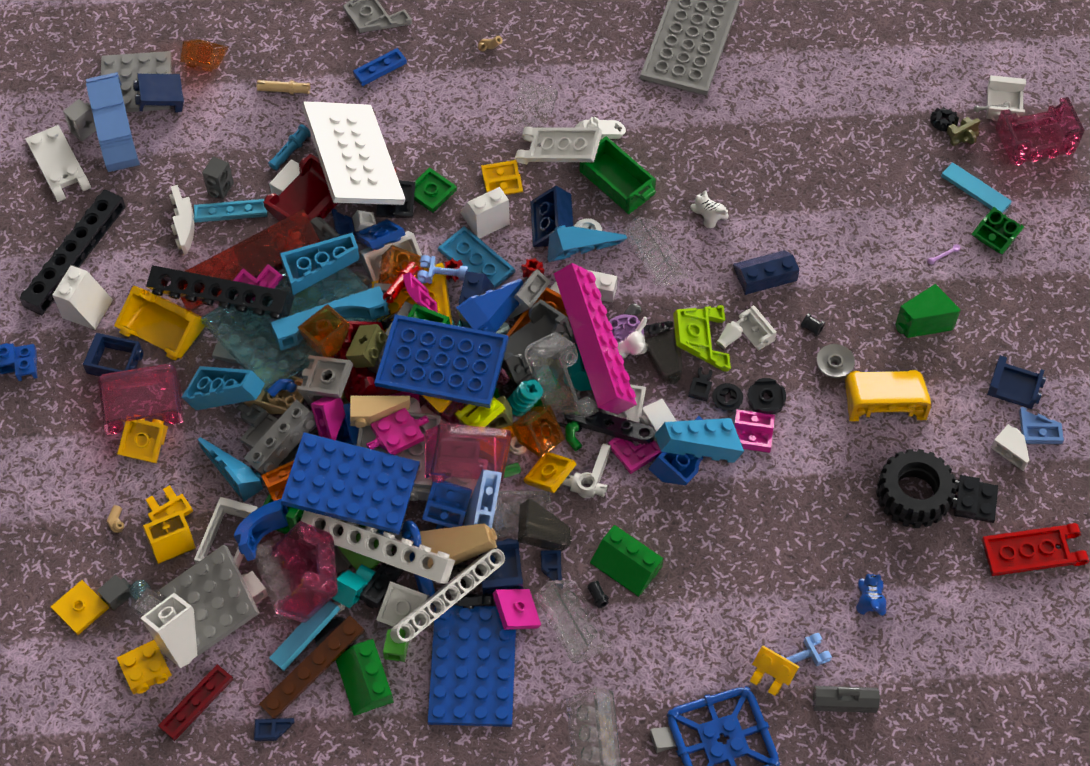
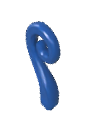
(410, 529)

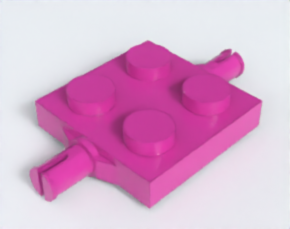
(397, 432)

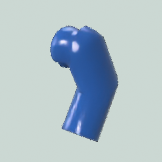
(282, 384)

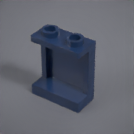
(159, 91)
(1016, 384)
(509, 573)

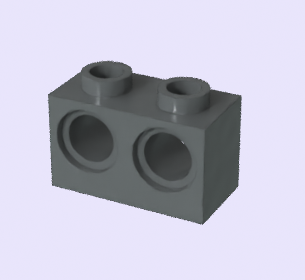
(218, 178)

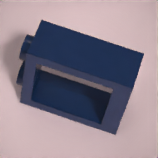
(97, 348)

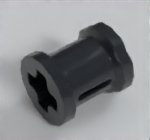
(812, 324)

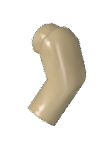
(489, 43)

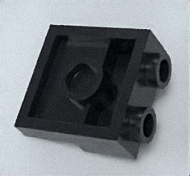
(975, 499)

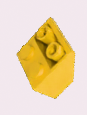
(169, 536)

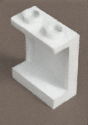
(1003, 90)

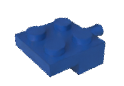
(447, 504)

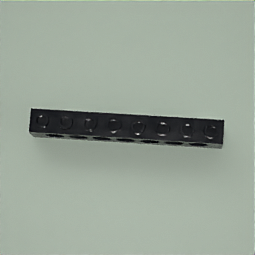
(81, 242)
(161, 276)

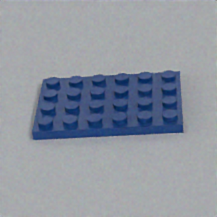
(442, 361)
(350, 483)
(472, 669)

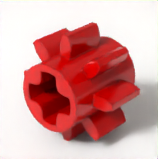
(455, 265)
(531, 266)

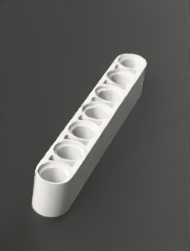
(439, 599)

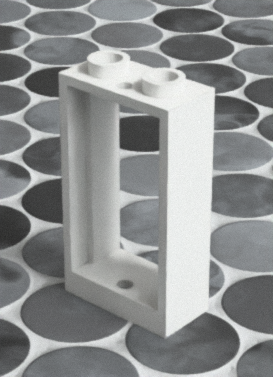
(224, 506)

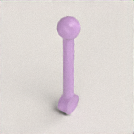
(956, 248)

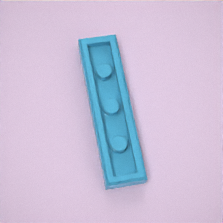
(975, 188)
(229, 210)
(303, 635)

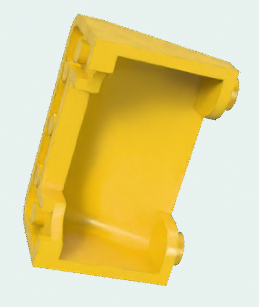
(159, 322)
(887, 393)

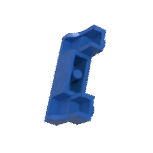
(19, 360)

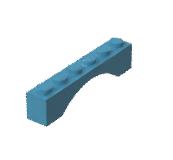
(363, 305)

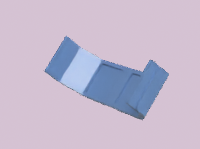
(111, 122)

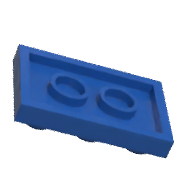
(380, 234)

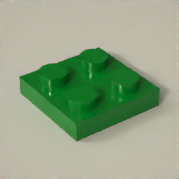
(433, 190)

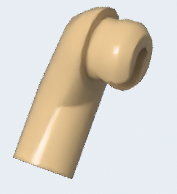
(113, 519)

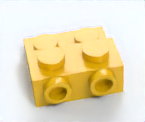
(142, 439)
(144, 667)

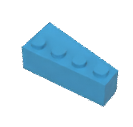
(318, 261)
(221, 387)
(701, 438)

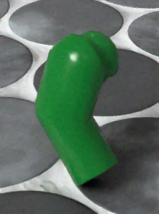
(570, 430)

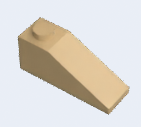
(369, 409)

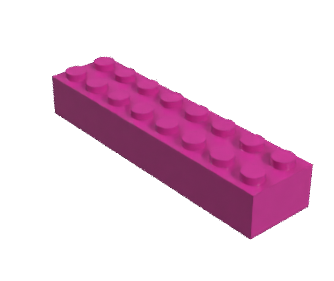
(595, 339)

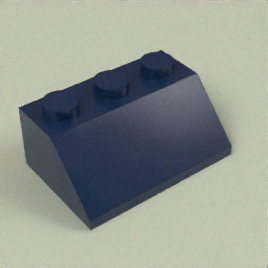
(548, 212)
(767, 271)

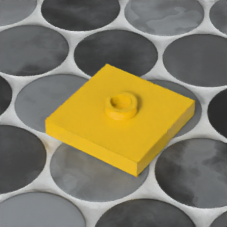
(549, 472)
(79, 607)

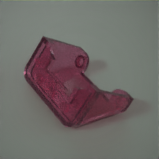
(140, 395)
(465, 451)

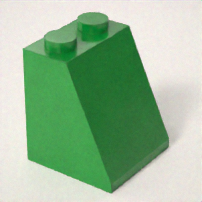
(927, 314)

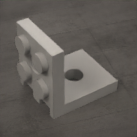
(320, 383)

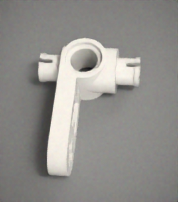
(611, 128)
(592, 479)

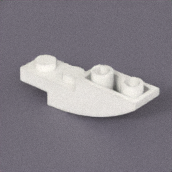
(183, 221)

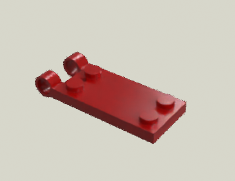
(1032, 550)

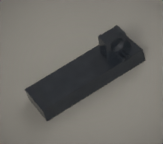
(378, 585)

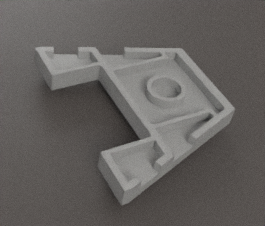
(371, 16)

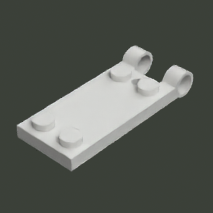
(560, 144)
(57, 161)

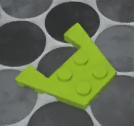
(694, 335)

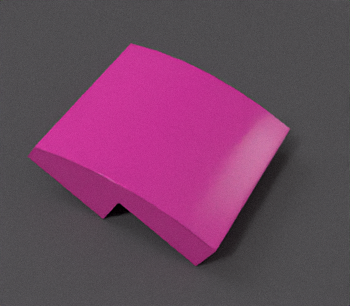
(419, 292)
(754, 430)

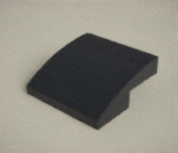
(399, 211)

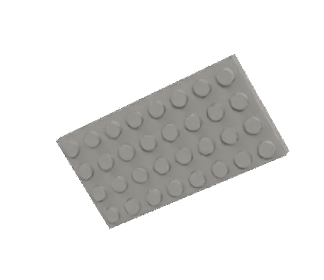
(689, 43)

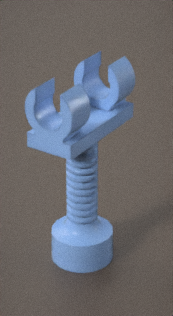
(430, 262)
(810, 642)

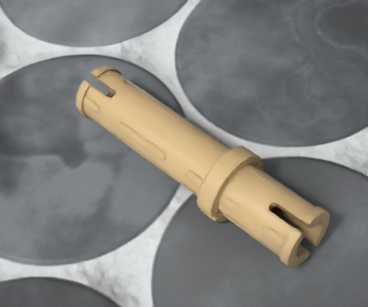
(288, 87)

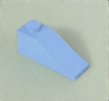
(484, 499)

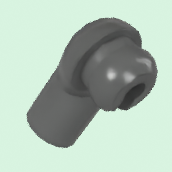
(633, 309)

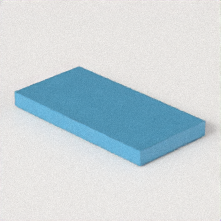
(477, 256)

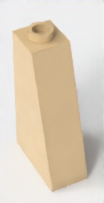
(460, 541)

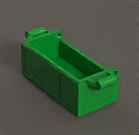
(619, 176)

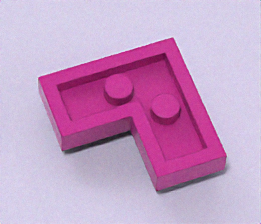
(267, 278)
(634, 456)

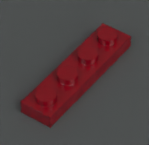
(195, 702)

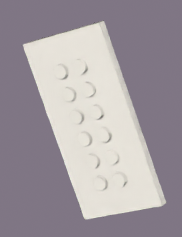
(353, 153)

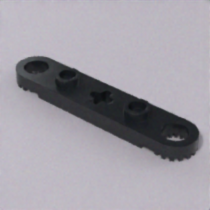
(620, 427)

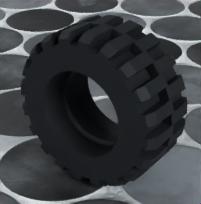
(913, 510)

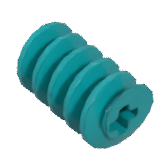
(525, 397)

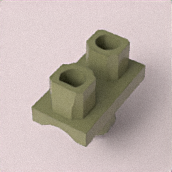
(965, 133)

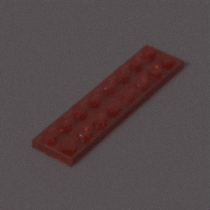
(257, 251)

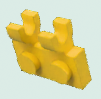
(173, 505)
(774, 665)

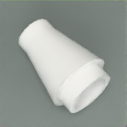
(730, 334)

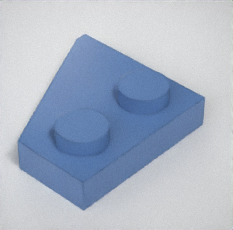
(1039, 429)

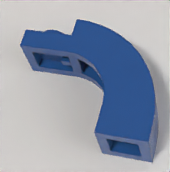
(257, 525)

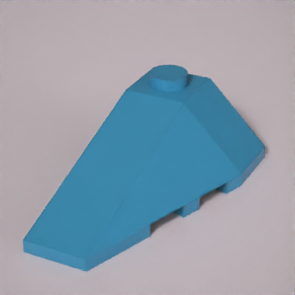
(571, 240)
(237, 474)

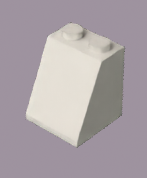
(487, 212)
(81, 298)
(173, 629)

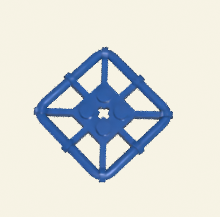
(728, 726)

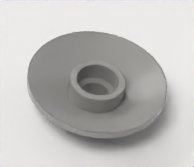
(838, 354)

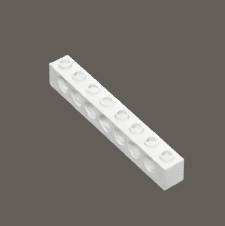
(438, 572)

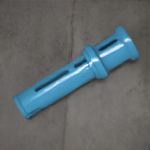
(294, 141)

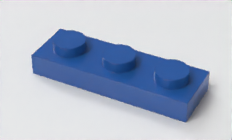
(379, 67)

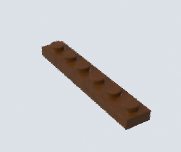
(312, 667)

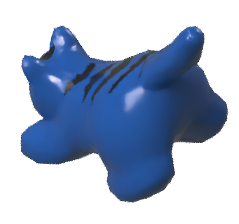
(872, 596)

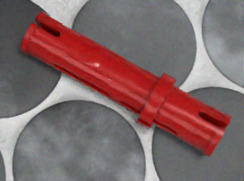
(399, 283)

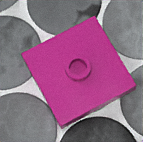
(516, 609)

